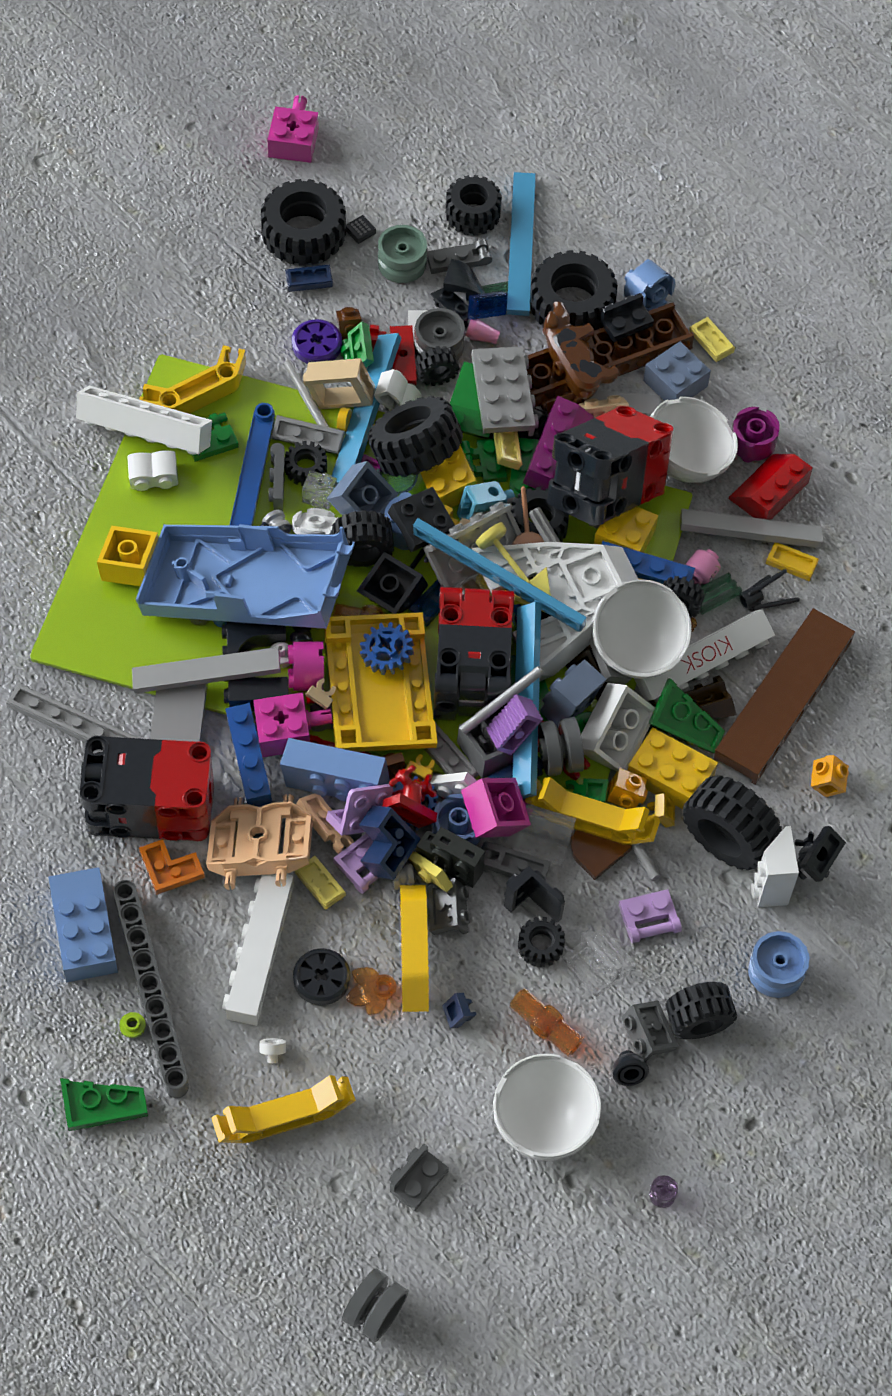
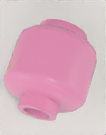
(705, 565)

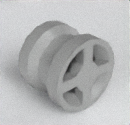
(277, 518)
(404, 877)

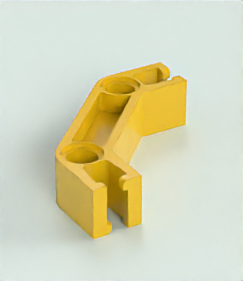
(201, 388)
(597, 817)
(414, 948)
(284, 1113)

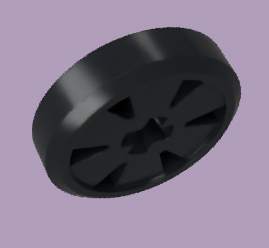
(320, 991)

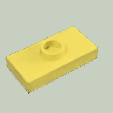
(712, 339)
(508, 449)
(430, 872)
(320, 883)

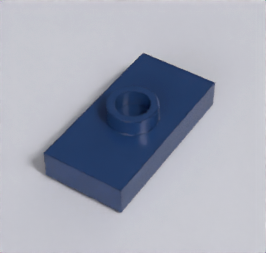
(309, 278)

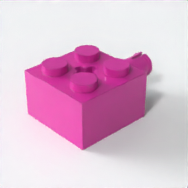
(293, 132)
(283, 719)
(495, 807)

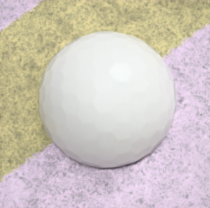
(700, 440)
(641, 629)
(546, 1107)

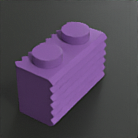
(514, 724)

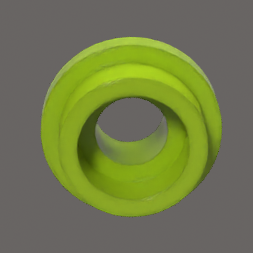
(132, 1032)

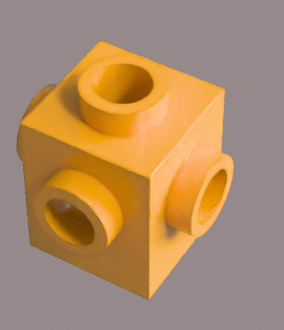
(829, 776)
(627, 789)

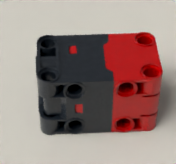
(610, 465)
(472, 650)
(147, 788)

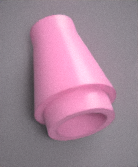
(482, 332)

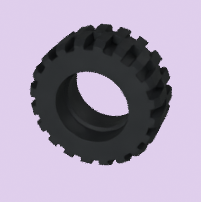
(303, 199)
(573, 271)
(415, 436)
(731, 821)

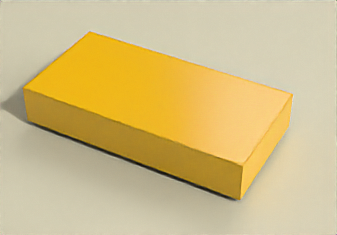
(792, 560)

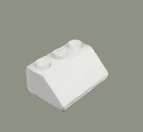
(616, 727)
(776, 872)

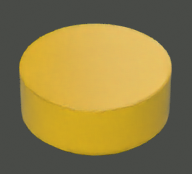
(344, 418)

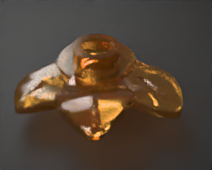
(368, 992)

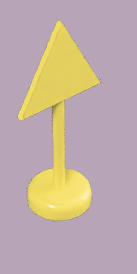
(492, 537)

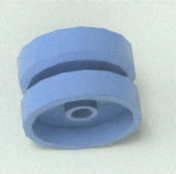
(778, 964)

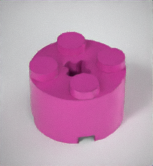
(307, 665)

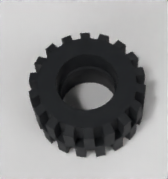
(473, 191)
(538, 498)
(370, 533)
(701, 1010)

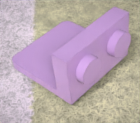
(357, 805)

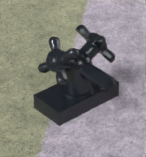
(818, 853)

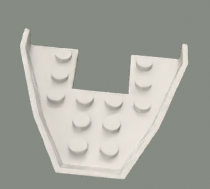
(577, 577)

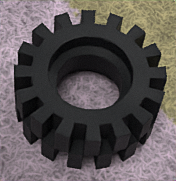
(437, 365)
(304, 452)
(688, 593)
(536, 955)

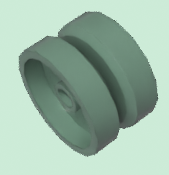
(402, 253)

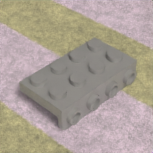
(504, 390)
(451, 571)

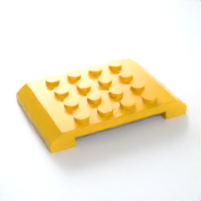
(375, 708)

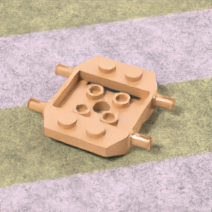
(236, 852)

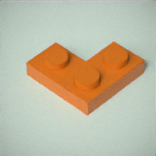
(169, 873)

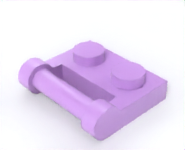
(349, 863)
(648, 909)

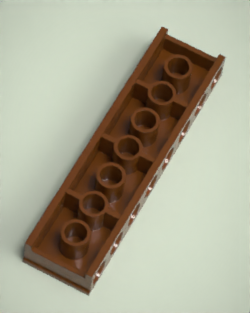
(626, 354)
(784, 695)

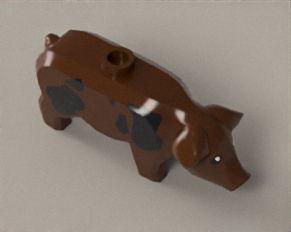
(572, 353)

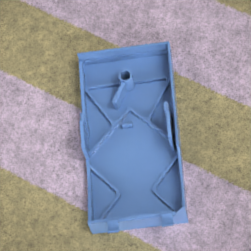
(244, 575)

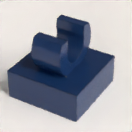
(458, 1010)

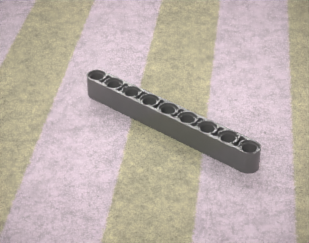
(151, 998)

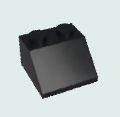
(393, 585)

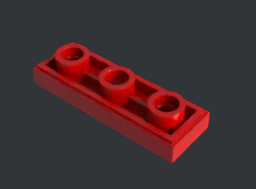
(405, 355)

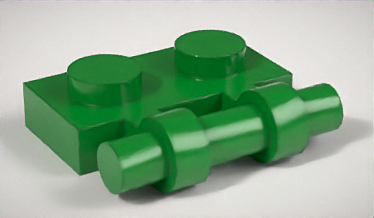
(358, 344)
(222, 438)
(486, 453)

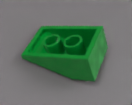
(466, 404)

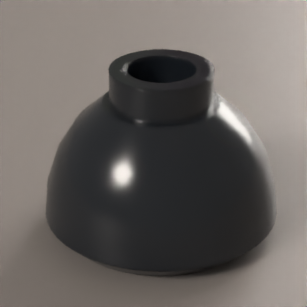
(630, 1069)

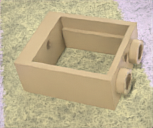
(348, 370)

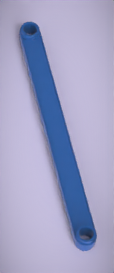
(252, 469)

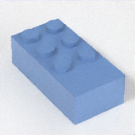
(330, 769)
(82, 924)

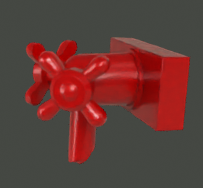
(408, 800)

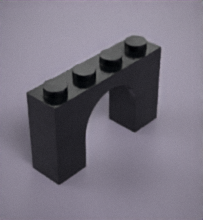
(243, 638)

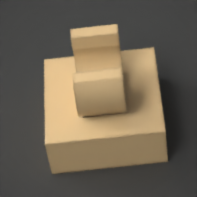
(319, 696)

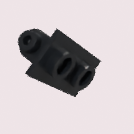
(453, 302)

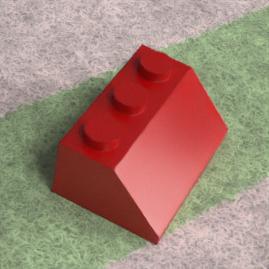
(772, 486)

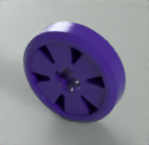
(321, 331)

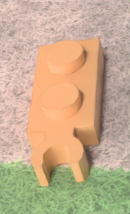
(318, 808)

